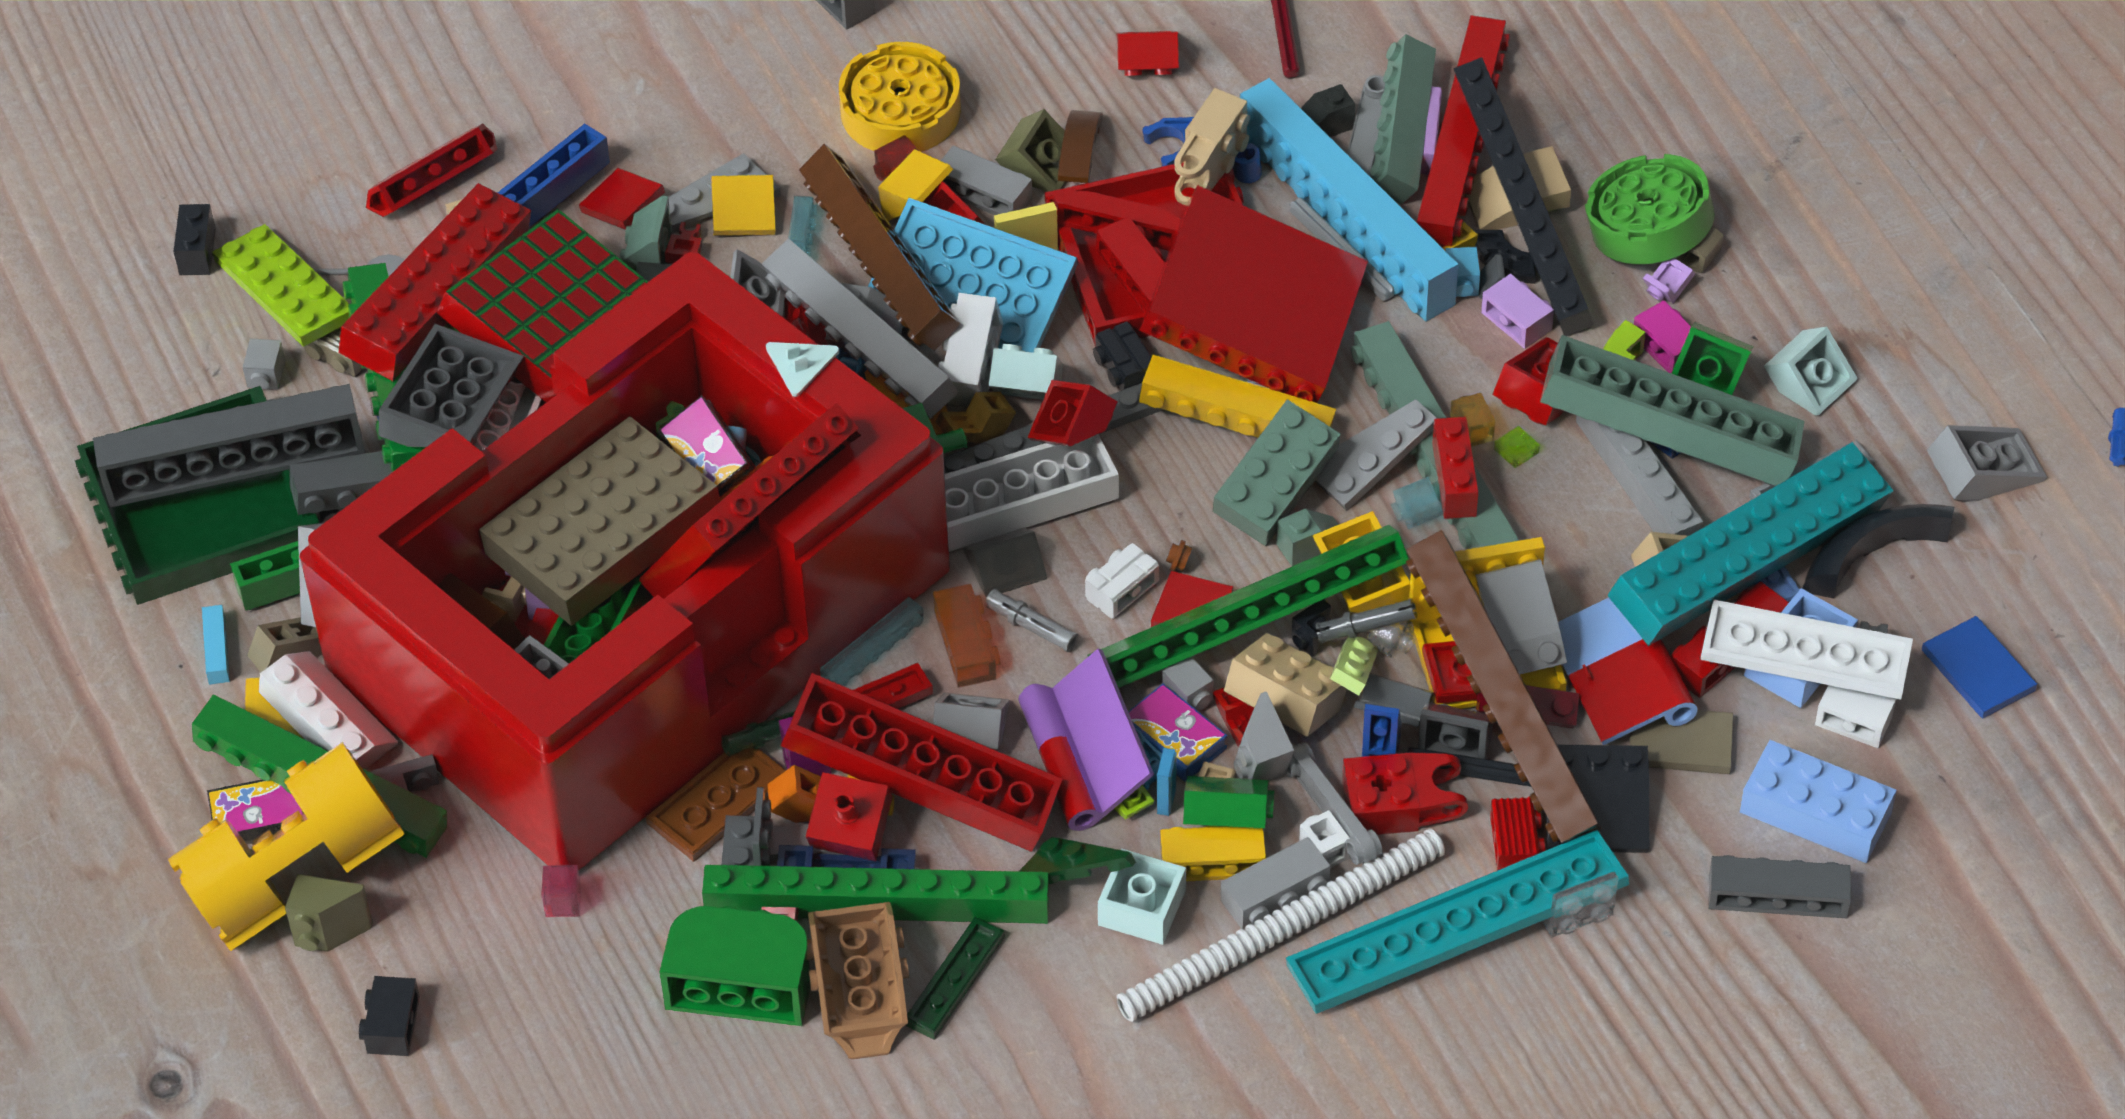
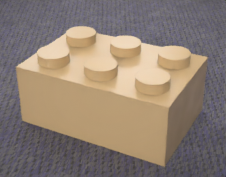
(1293, 679)

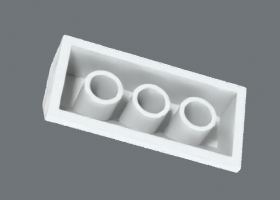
(323, 708)

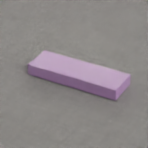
(1431, 129)

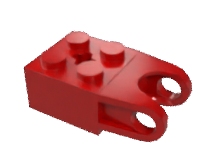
(1401, 791)

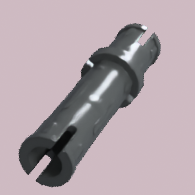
(1352, 624)

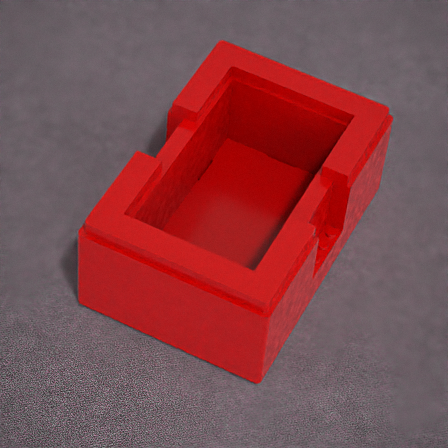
(647, 704)

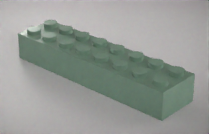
(1672, 411)

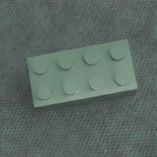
(1276, 472)

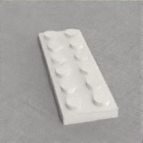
(1807, 649)

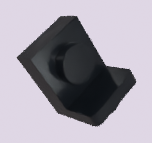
(1304, 626)

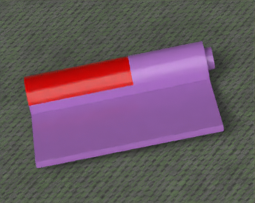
(1086, 741)

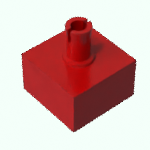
(849, 816)

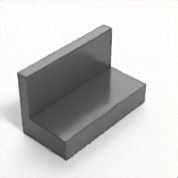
(1395, 694)

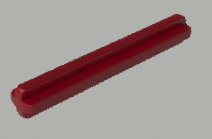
(1285, 38)

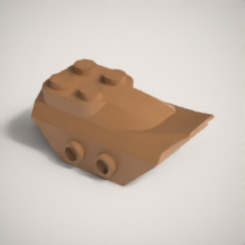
(859, 977)

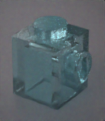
(1416, 503)

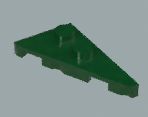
(1074, 859)

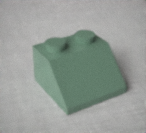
(648, 234)

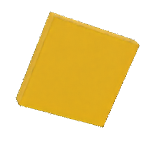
(743, 205)

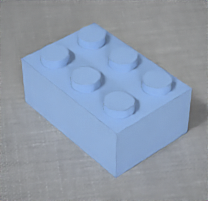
(1808, 606)

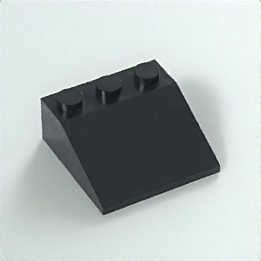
(1617, 791)

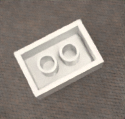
(972, 346)

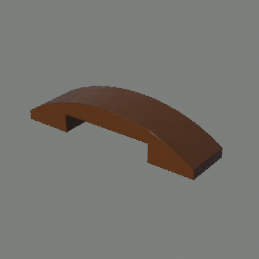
(1079, 145)

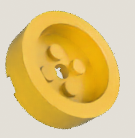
(923, 112)

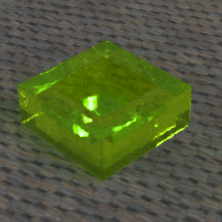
(1516, 446)

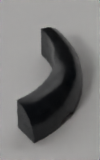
(1871, 533)

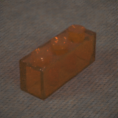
(966, 635)

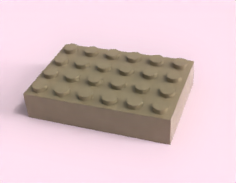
(599, 520)

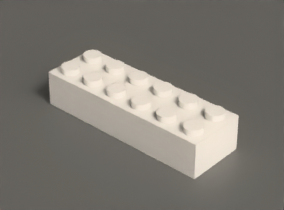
(1027, 489)

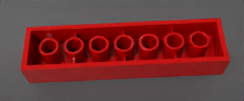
(404, 307)
(922, 762)

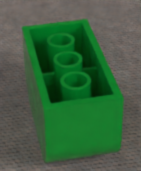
(736, 965)

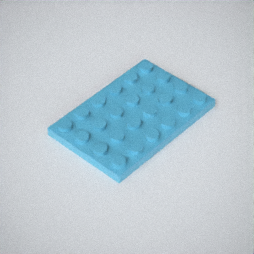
(988, 262)

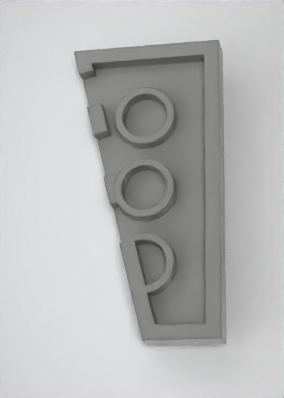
(695, 200)
(1373, 453)

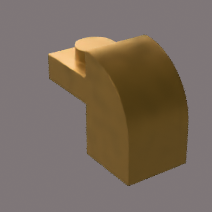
(983, 420)

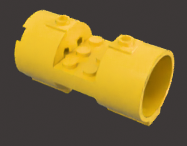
(234, 882)

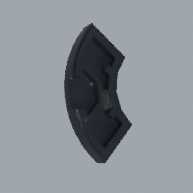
(1514, 260)

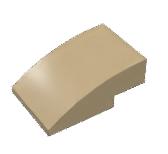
(1489, 200)

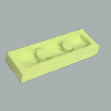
(1354, 664)

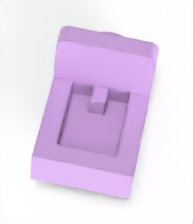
(1668, 280)

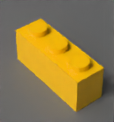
(1212, 850)

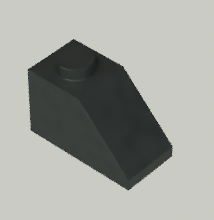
(1331, 110)

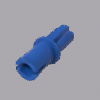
(2117, 438)

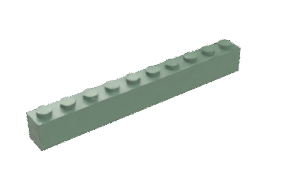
(1399, 383)

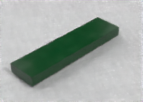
(954, 978)

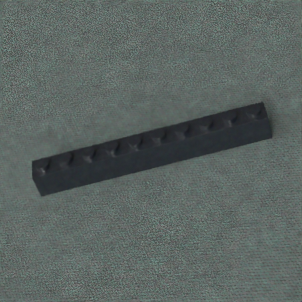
(1523, 197)

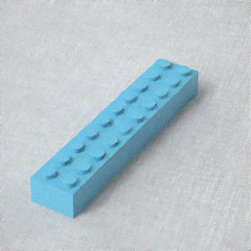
(1350, 201)

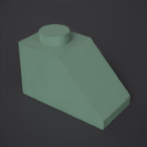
(1297, 532)

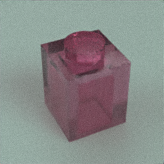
(561, 891)

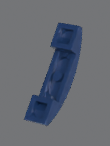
(804, 857)

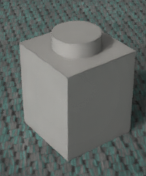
(264, 363)
(1190, 683)

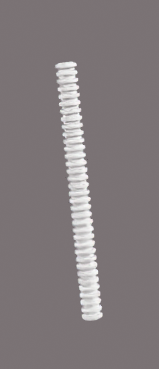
(1280, 925)

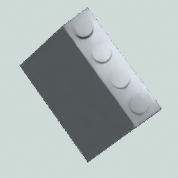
(445, 387)

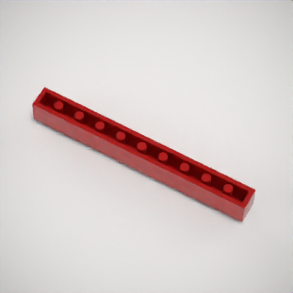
(1459, 138)

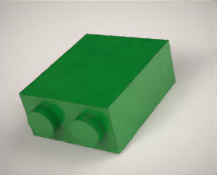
(1227, 802)

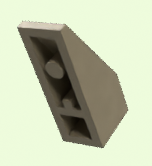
(281, 638)

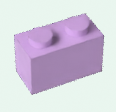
(1517, 311)

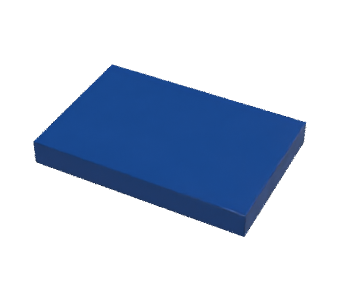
(1979, 667)

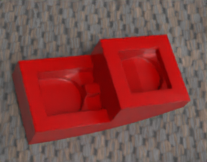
(1234, 713)

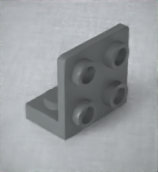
(748, 836)

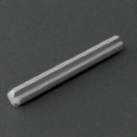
(1328, 234)

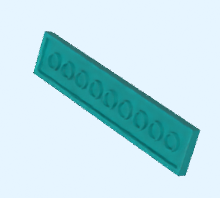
(1448, 923)

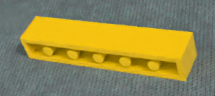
(1218, 398)

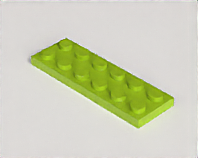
(283, 284)

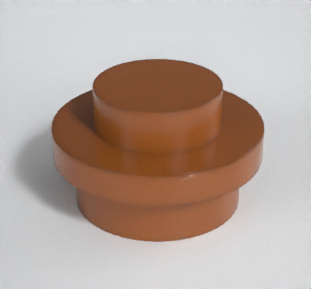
(1178, 556)

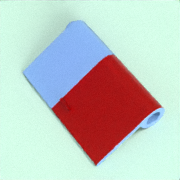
(1621, 676)

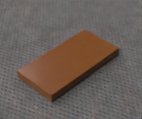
(697, 812)

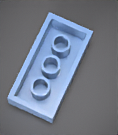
(1818, 801)

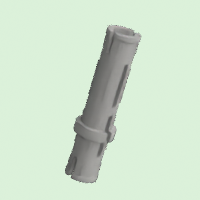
(999, 603)

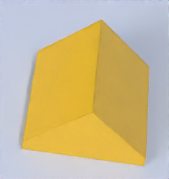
(911, 179)

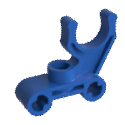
(1246, 166)

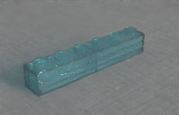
(803, 222)
(873, 642)

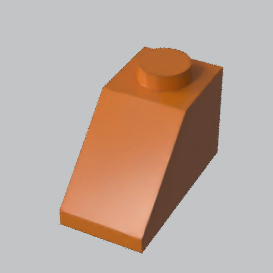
(794, 794)

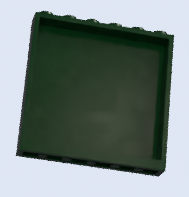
(198, 532)

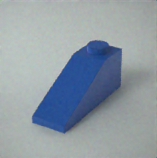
(1381, 730)

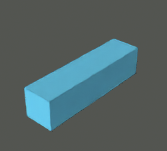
(215, 644)

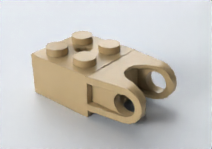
(1211, 142)

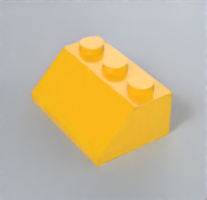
(1378, 591)

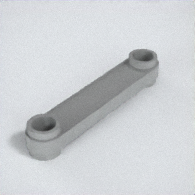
(1365, 125)
(1363, 844)

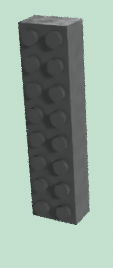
(228, 445)

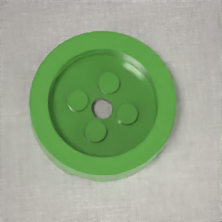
(1648, 230)

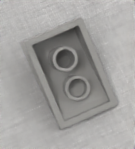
(1984, 461)
(1523, 615)

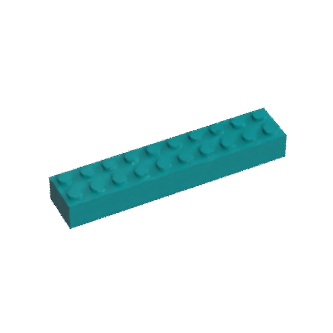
(1749, 543)

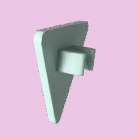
(800, 362)

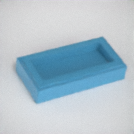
(1166, 781)

